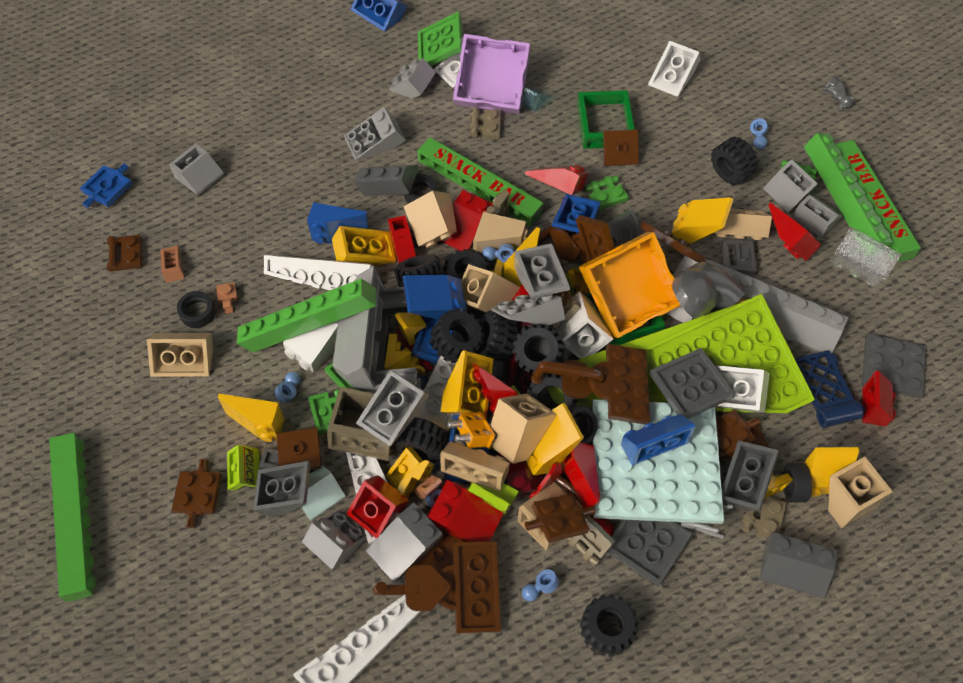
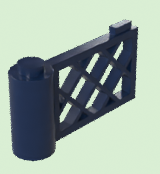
(839, 410)

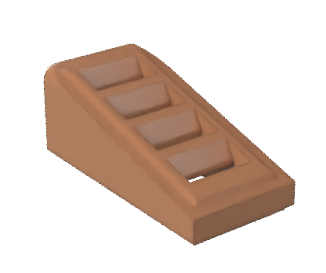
(174, 273)

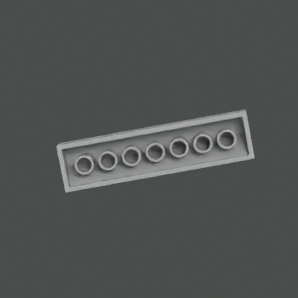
(799, 318)

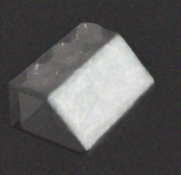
(865, 258)

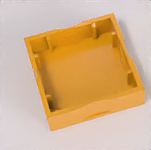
(631, 284)

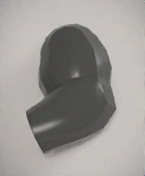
(705, 288)

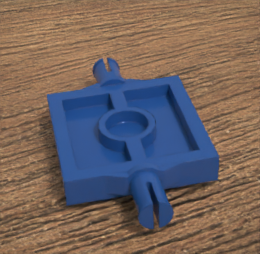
(106, 186)

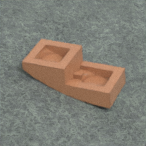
(427, 487)

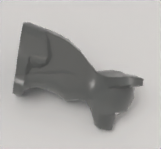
(837, 90)

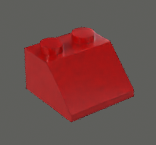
(878, 400)
(376, 505)

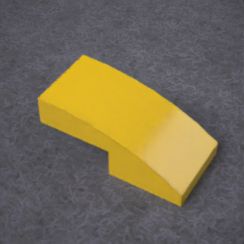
(420, 472)

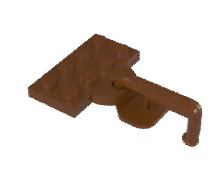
(589, 243)
(618, 380)
(466, 587)

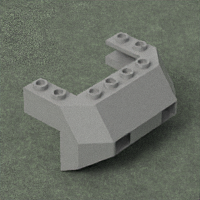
(363, 339)

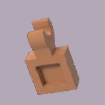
(226, 295)

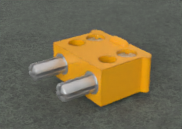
(473, 430)

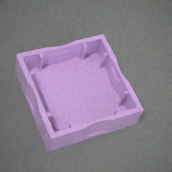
(491, 73)

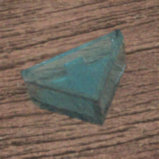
(533, 99)

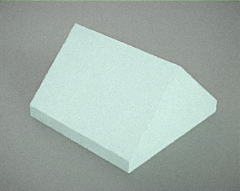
(322, 493)

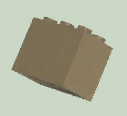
(346, 434)

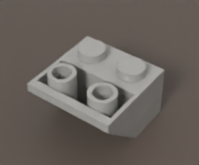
(412, 79)
(196, 169)
(790, 186)
(816, 215)
(333, 539)

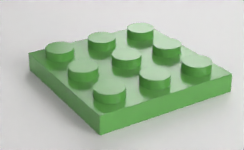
(441, 39)

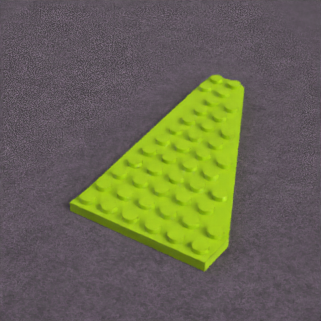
(730, 337)

